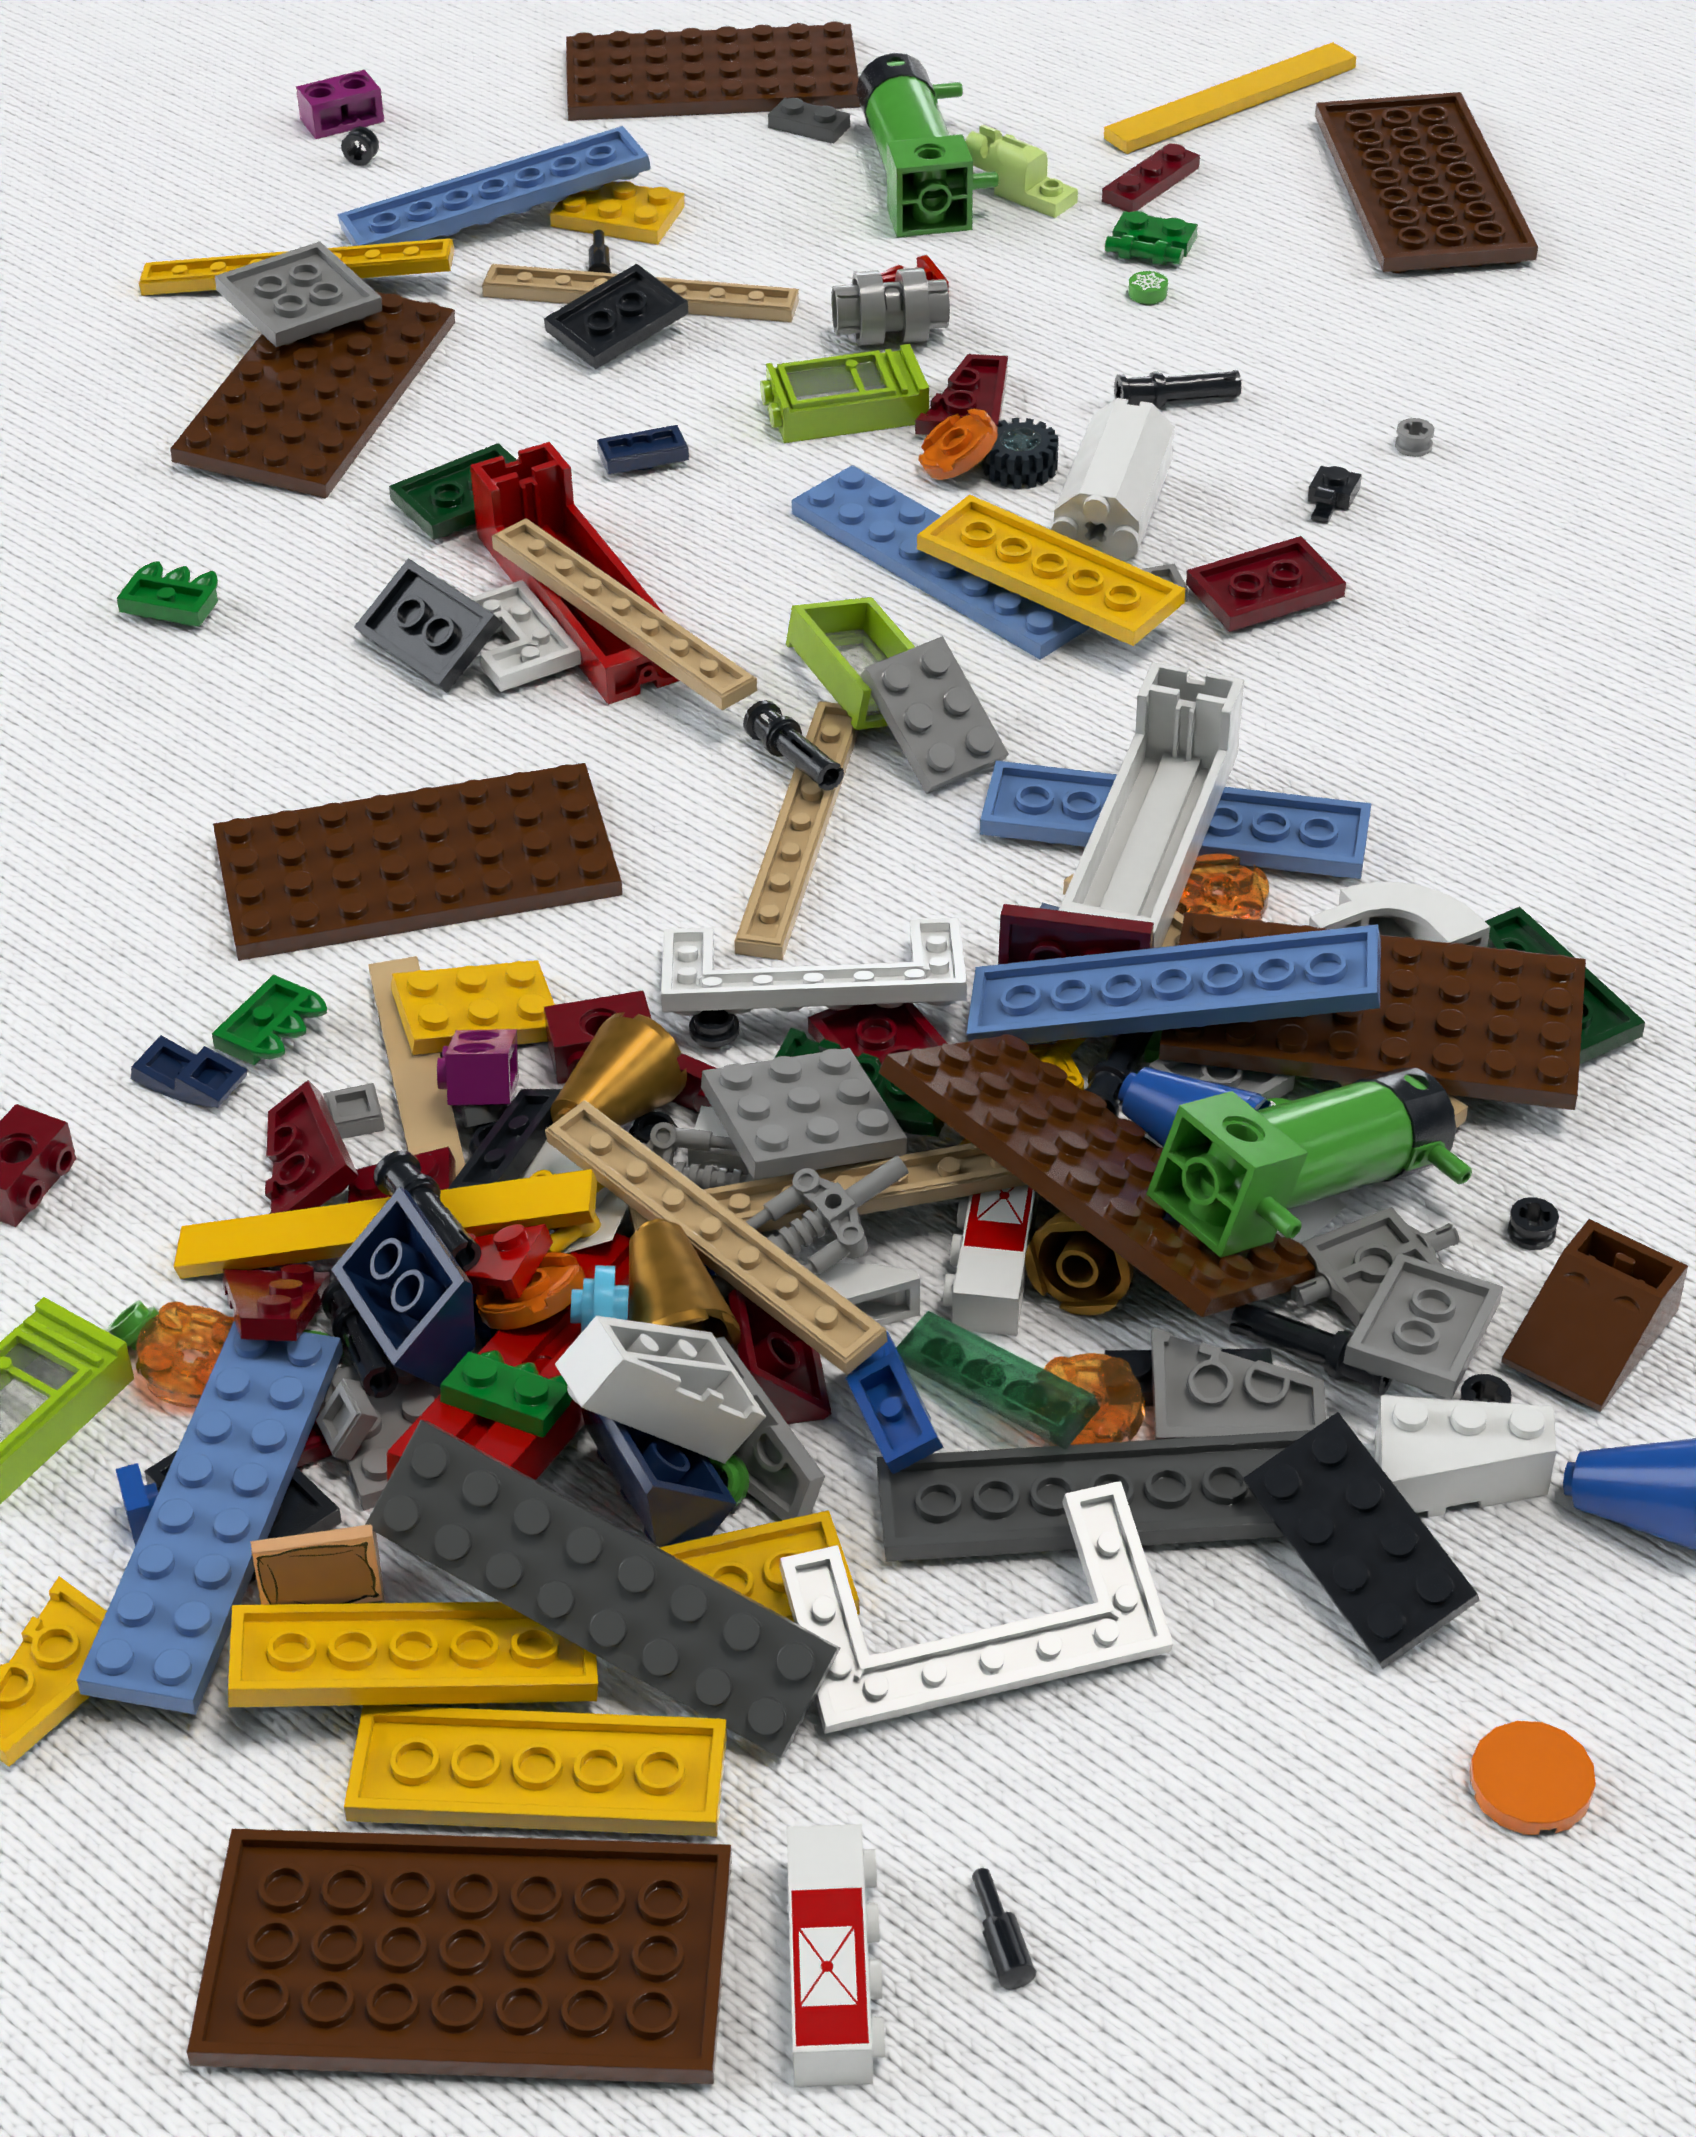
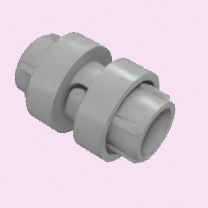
(875, 307)

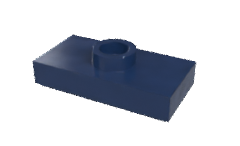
(642, 449)

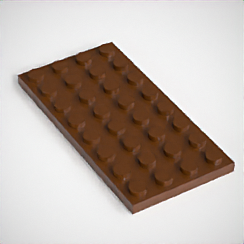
(709, 70)
(1424, 182)
(311, 406)
(414, 860)
(1464, 1013)
(1085, 1166)
(465, 1956)

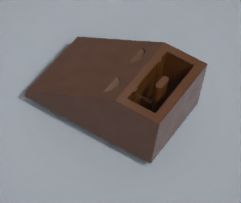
(1597, 1315)

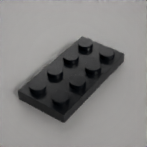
(1361, 1540)

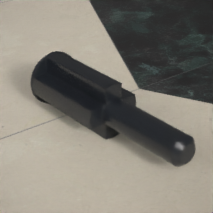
(599, 254)
(1003, 1936)

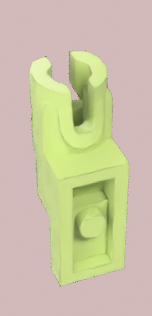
(1020, 172)

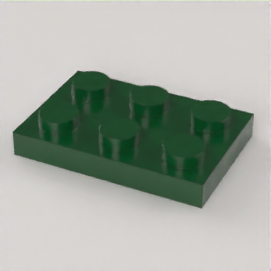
(443, 496)

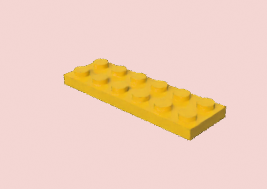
(1051, 569)
(401, 1656)
(537, 1770)

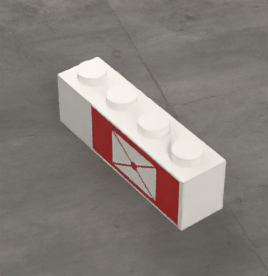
(991, 1260)
(829, 1956)

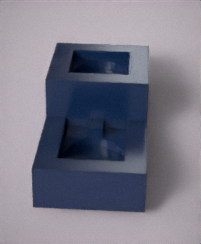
(187, 1077)

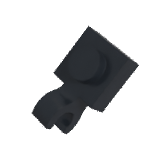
(1332, 489)

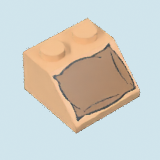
(320, 1567)

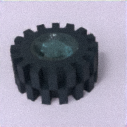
(1022, 454)

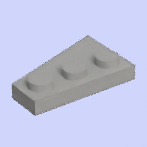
(1220, 1394)
(777, 1463)

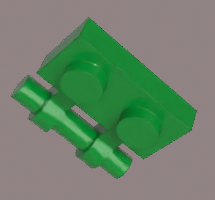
(1151, 238)

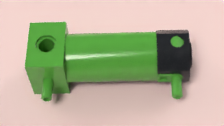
(924, 165)
(1241, 1169)

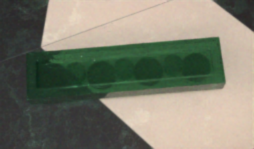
(998, 1380)

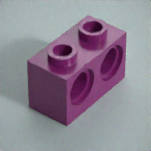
(340, 104)
(479, 1067)

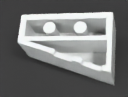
(662, 1383)
(1464, 1451)

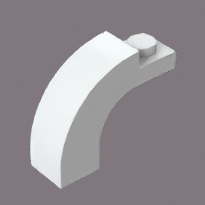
(1405, 912)

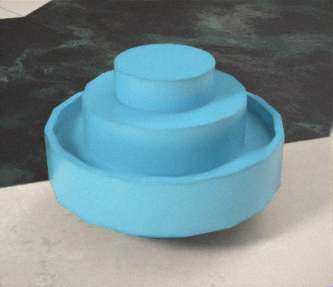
(599, 1298)

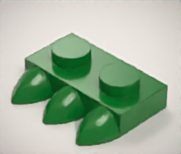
(171, 596)
(266, 1018)
(506, 1393)

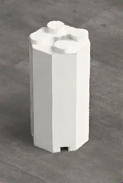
(1116, 478)

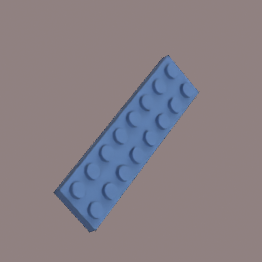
(498, 190)
(885, 529)
(1254, 825)
(1179, 986)
(196, 1543)

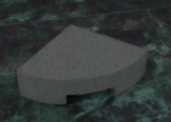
(482, 1114)

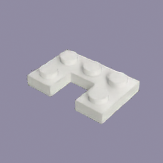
(537, 639)

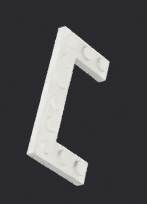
(932, 977)
(1114, 1630)

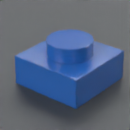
(136, 1496)

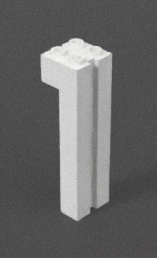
(1160, 799)

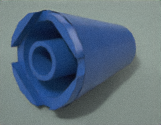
(1155, 1095)
(1639, 1487)

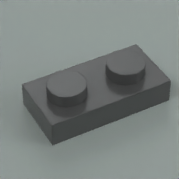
(809, 120)

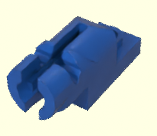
(893, 1408)

